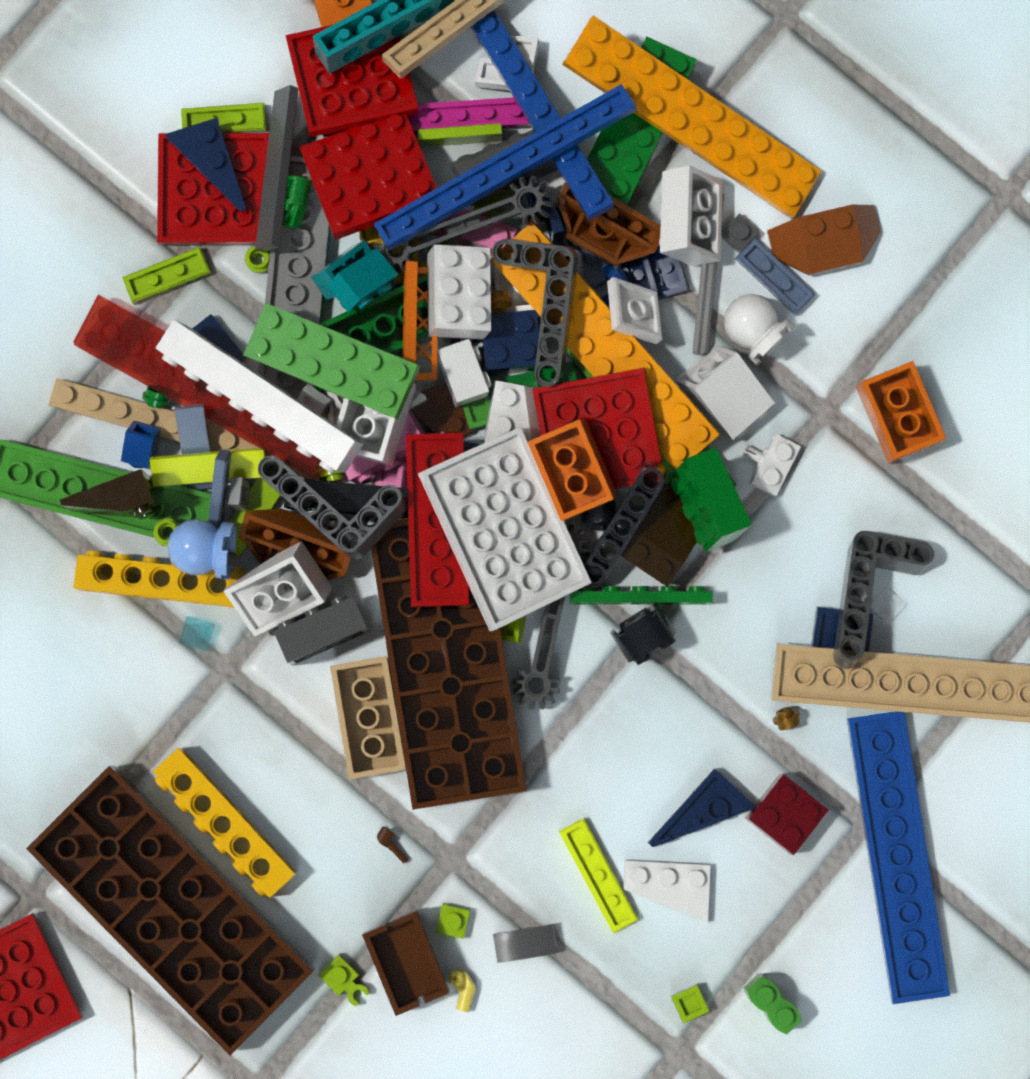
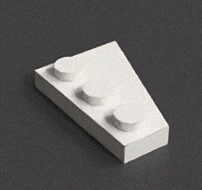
(674, 885)

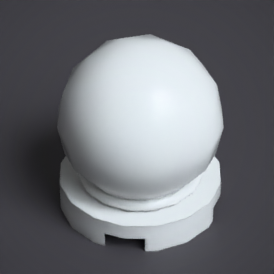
(754, 325)

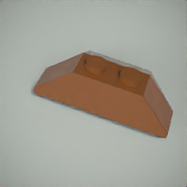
(612, 236)
(826, 239)
(275, 530)

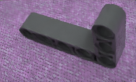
(551, 300)
(325, 513)
(863, 586)

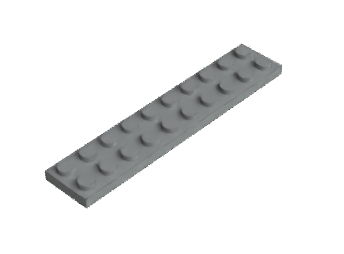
(290, 272)

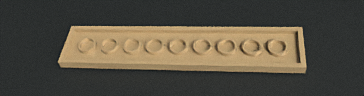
(903, 683)

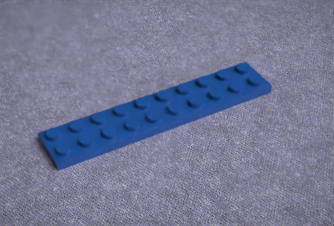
(898, 857)

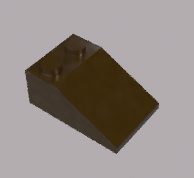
(124, 497)
(662, 539)

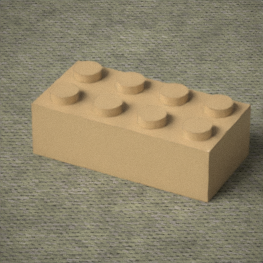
(368, 717)

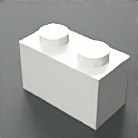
(463, 372)

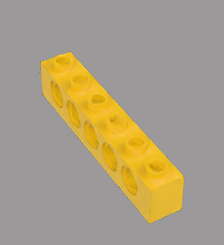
(88, 579)
(167, 779)

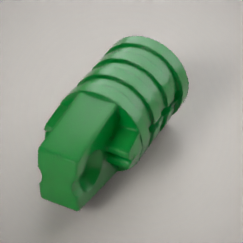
(296, 201)

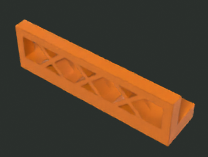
(410, 320)

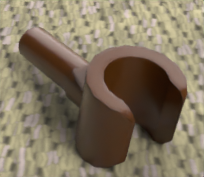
(385, 838)

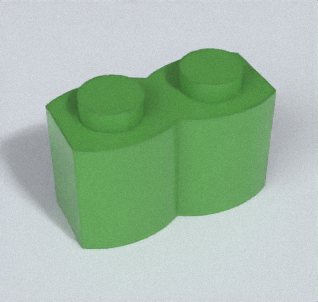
(776, 1008)

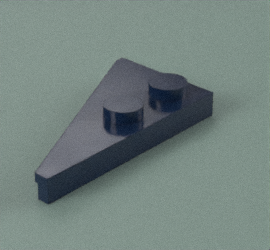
(207, 151)
(709, 803)

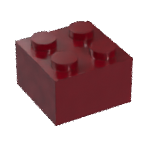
(786, 814)

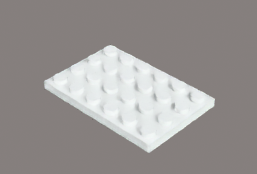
(504, 529)

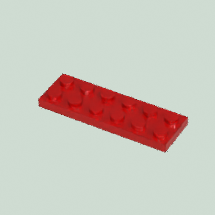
(433, 566)

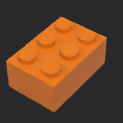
(900, 412)
(572, 469)

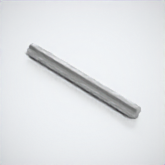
(705, 306)

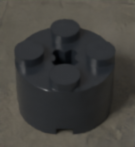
(643, 634)

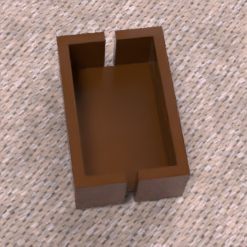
(406, 962)

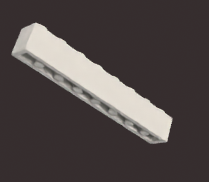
(258, 396)

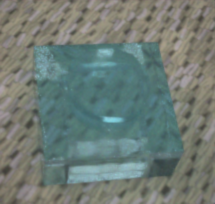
(196, 633)

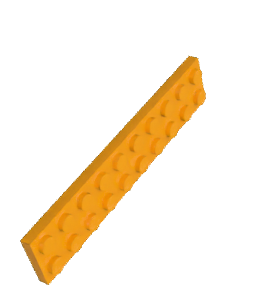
(693, 117)
(678, 421)

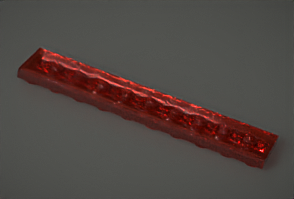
(130, 346)

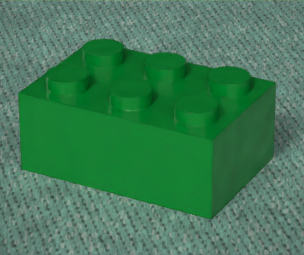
(710, 500)

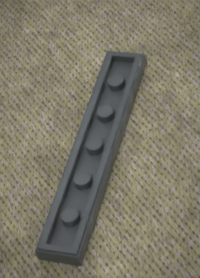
(276, 169)

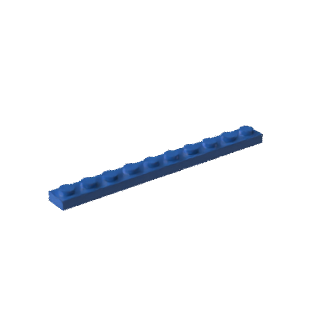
(540, 113)
(505, 167)

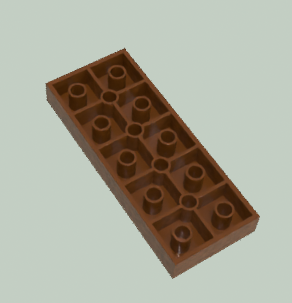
(446, 689)
(171, 909)

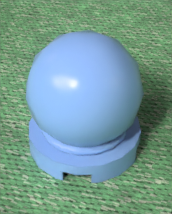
(200, 547)

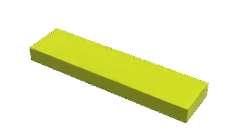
(200, 467)
(598, 875)

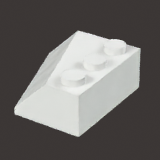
(510, 408)

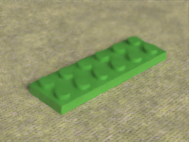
(331, 361)

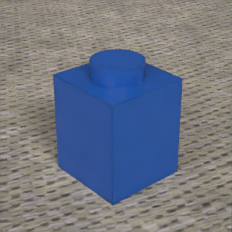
(140, 444)

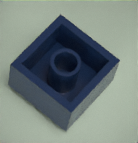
(511, 343)

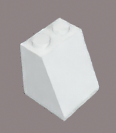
(726, 391)

